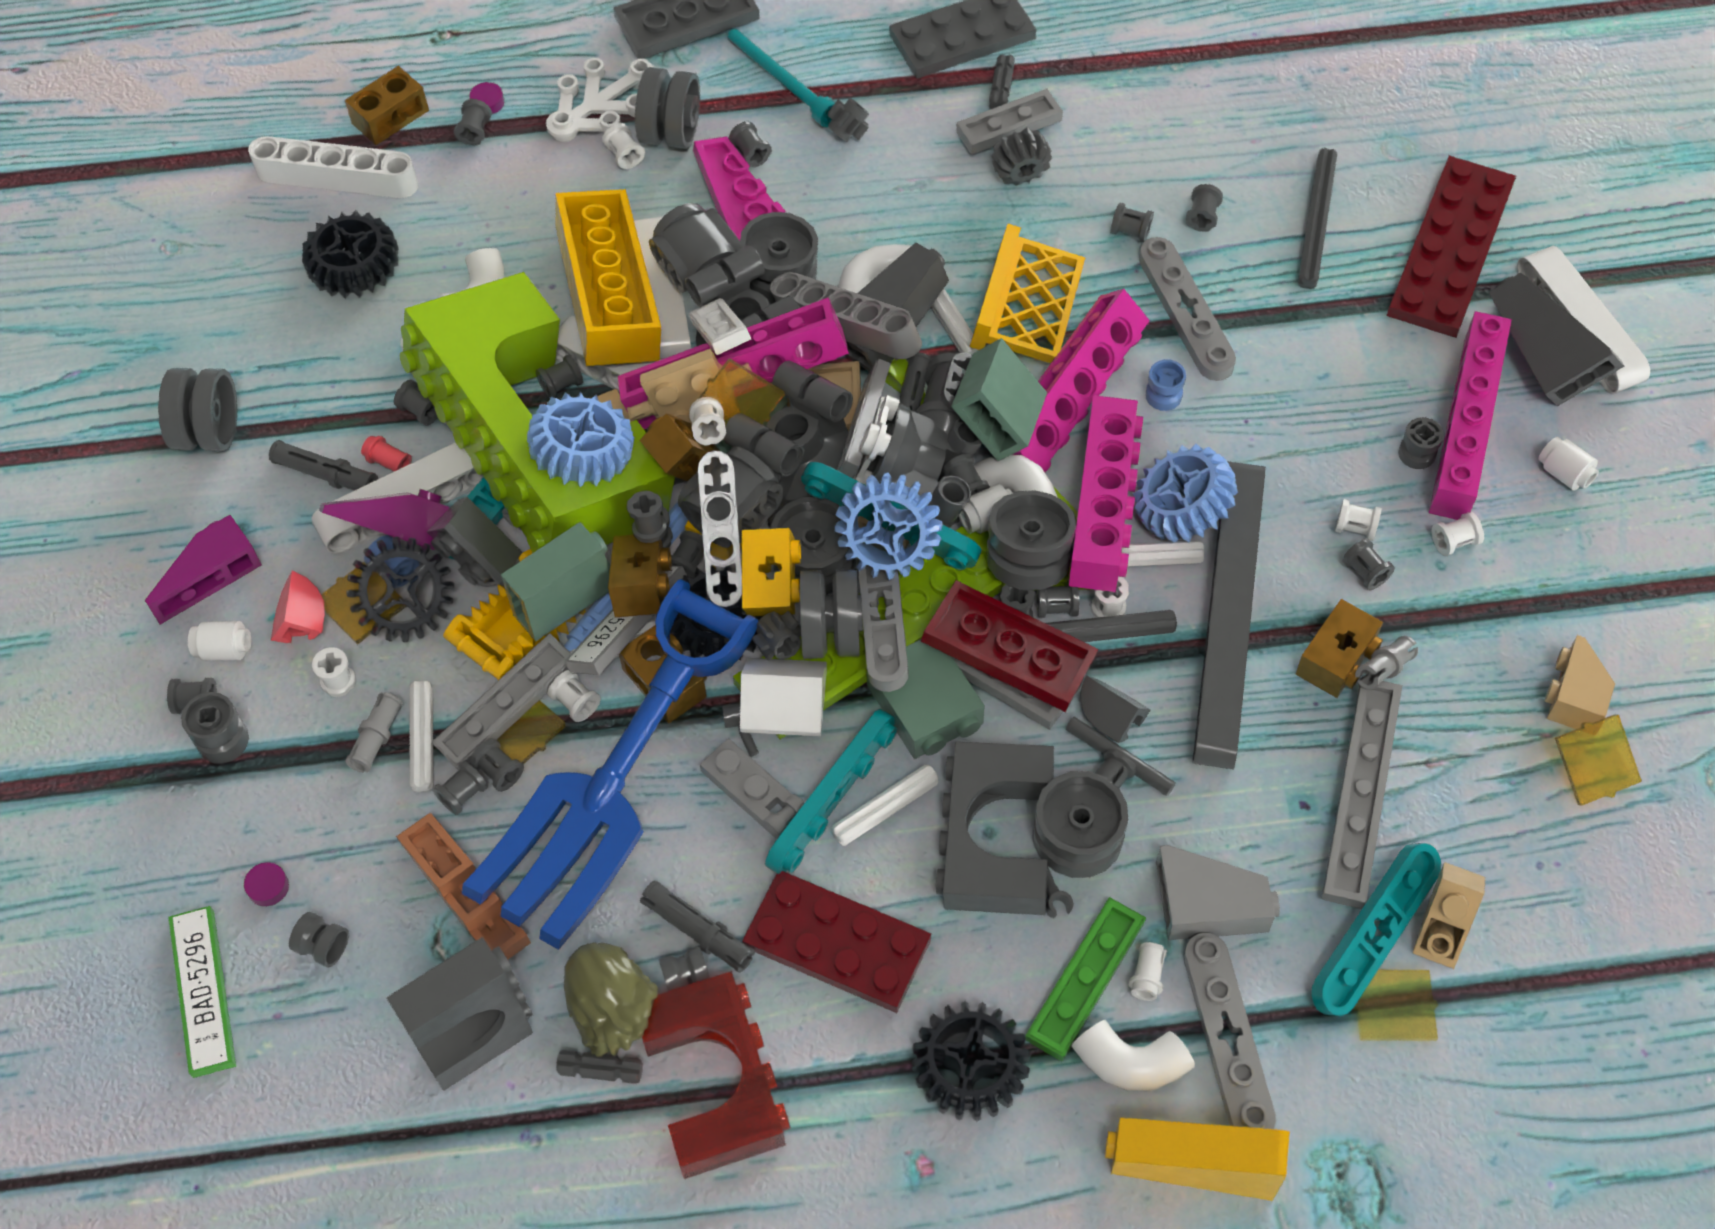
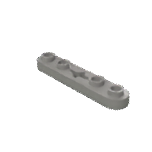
(1201, 330)
(883, 638)
(1218, 995)

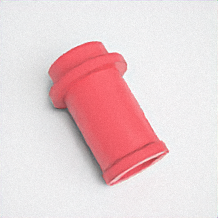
(377, 450)

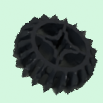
(350, 254)
(423, 614)
(692, 634)
(986, 1066)

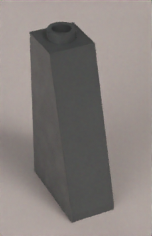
(907, 283)
(1554, 343)

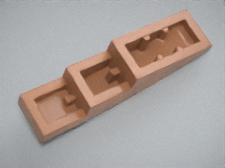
(447, 870)

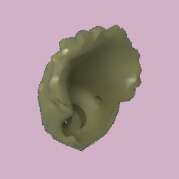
(607, 997)

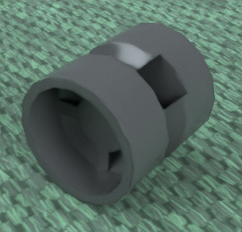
(215, 727)

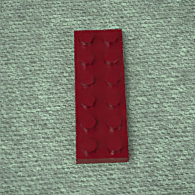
(1451, 246)

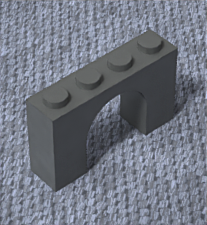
(972, 876)
(464, 1012)

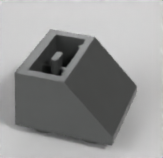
(474, 543)

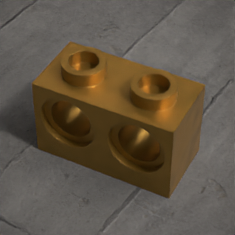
(387, 105)
(674, 447)
(641, 671)

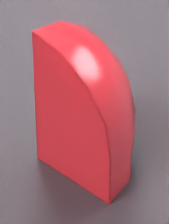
(298, 610)

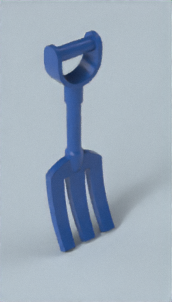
(598, 798)

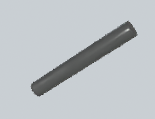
(1102, 744)

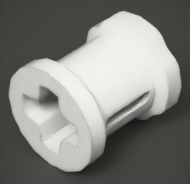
(626, 150)
(707, 422)
(1358, 519)
(1457, 533)
(1112, 602)
(333, 671)
(574, 696)

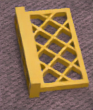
(1003, 281)

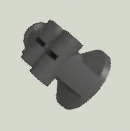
(710, 263)
(930, 438)
(774, 456)

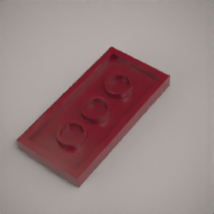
(1010, 645)
(837, 941)

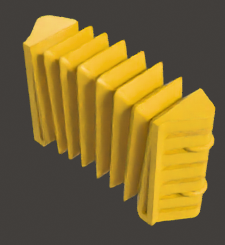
(494, 635)

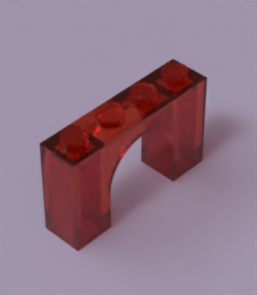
(749, 1119)

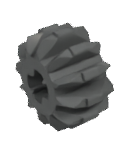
(1021, 156)

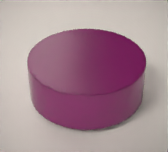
(489, 94)
(266, 884)

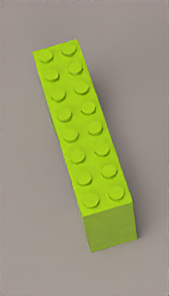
(465, 359)

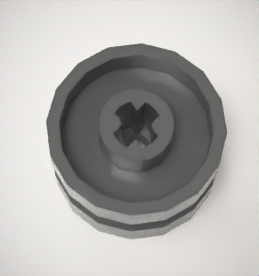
(667, 107)
(784, 246)
(197, 409)
(814, 525)
(1030, 540)
(830, 613)
(1080, 824)

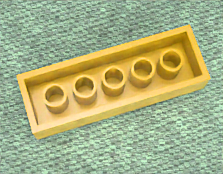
(607, 278)

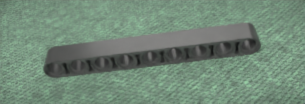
(1229, 623)

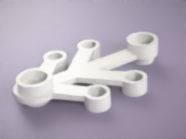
(568, 121)
(875, 438)

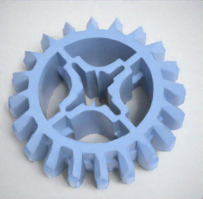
(580, 439)
(1185, 493)
(861, 538)

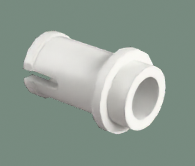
(1146, 982)

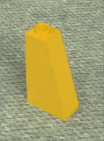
(1201, 1155)

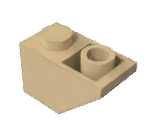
(1582, 688)
(1449, 915)

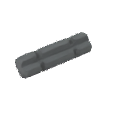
(1001, 81)
(600, 1068)

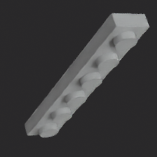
(1362, 795)

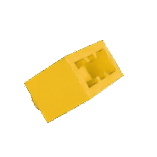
(760, 551)

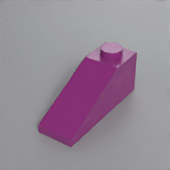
(392, 514)
(204, 567)

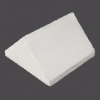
(782, 696)

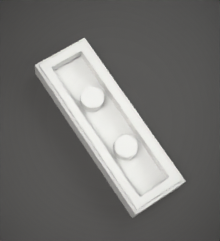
(719, 326)

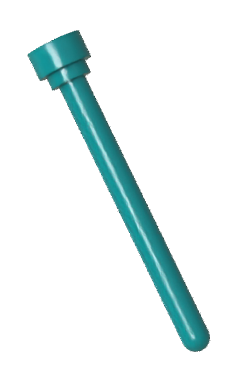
(818, 105)

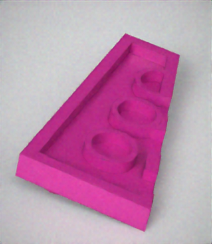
(731, 185)

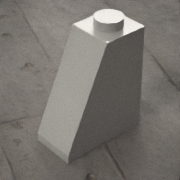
(1212, 896)

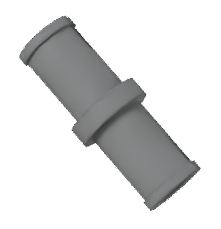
(1386, 662)
(374, 732)

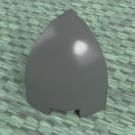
(1110, 709)

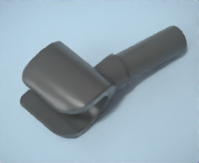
(732, 719)
(1056, 895)

